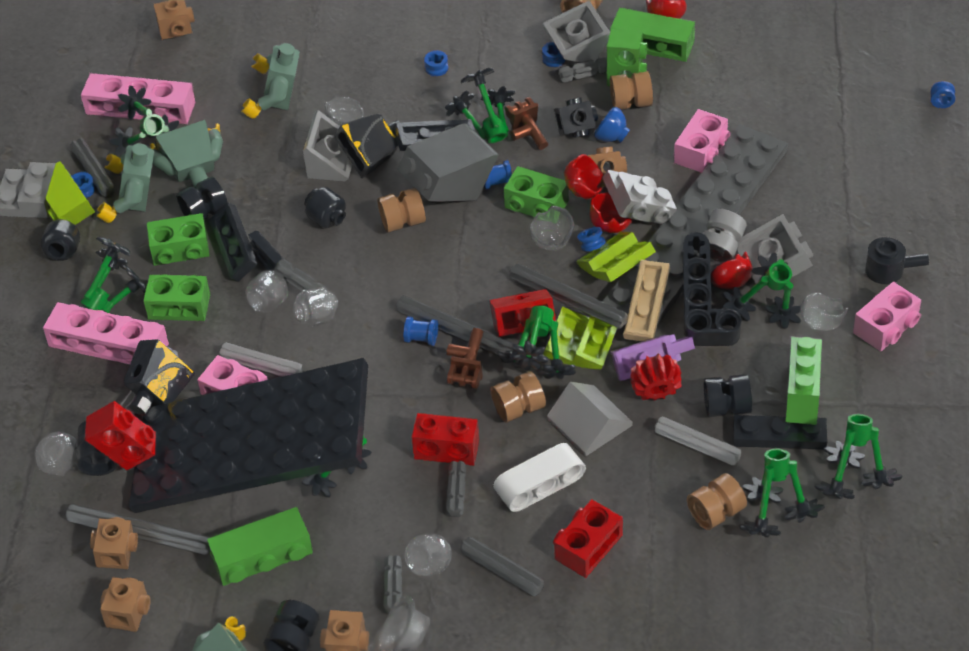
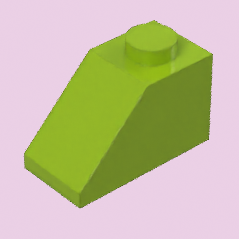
(66, 198)

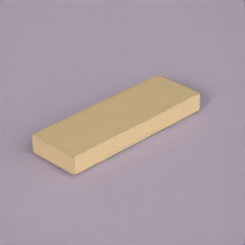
(646, 300)

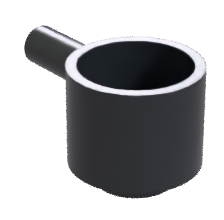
(888, 259)

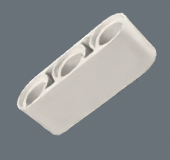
(539, 477)

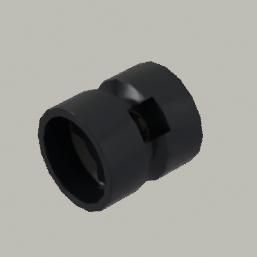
(192, 201)
(727, 395)
(90, 459)
(291, 627)

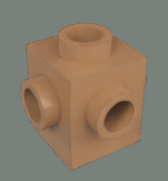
(173, 18)
(615, 160)
(113, 543)
(124, 604)
(345, 632)

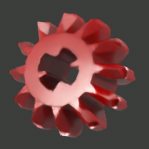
(656, 377)

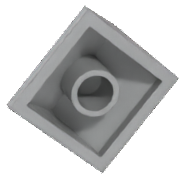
(578, 33)
(323, 153)
(587, 417)

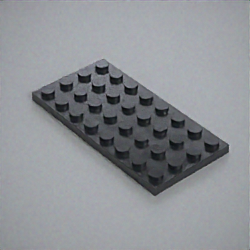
(253, 436)

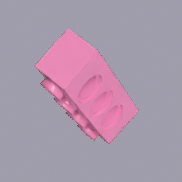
(167, 97)
(99, 332)

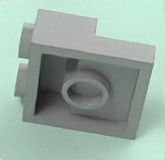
(25, 191)
(639, 197)
(780, 238)

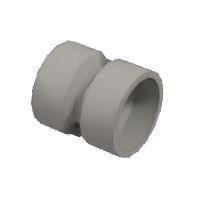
(724, 232)

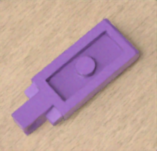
(626, 357)

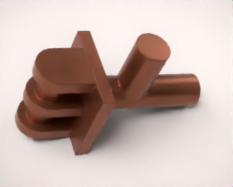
(523, 122)
(464, 366)

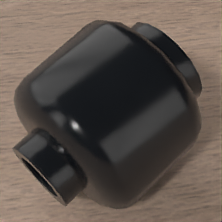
(325, 207)
(60, 240)

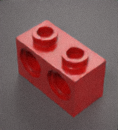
(120, 435)
(445, 438)
(594, 541)

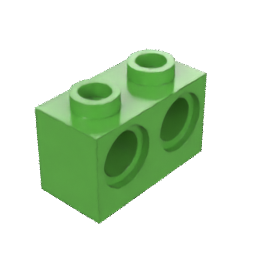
(625, 53)
(534, 192)
(178, 239)
(177, 297)

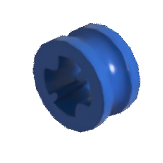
(552, 56)
(436, 57)
(942, 88)
(85, 183)
(591, 239)

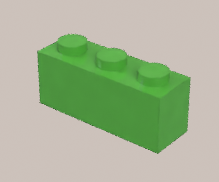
(664, 35)
(804, 380)
(260, 546)

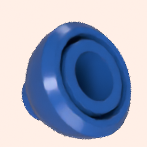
(612, 127)

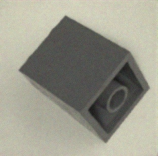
(449, 165)

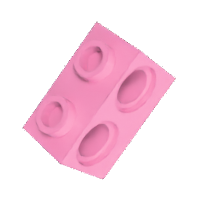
(701, 140)
(887, 316)
(227, 374)

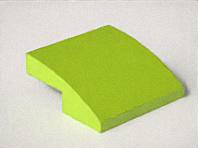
(616, 256)
(581, 340)

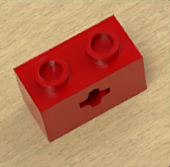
(511, 312)

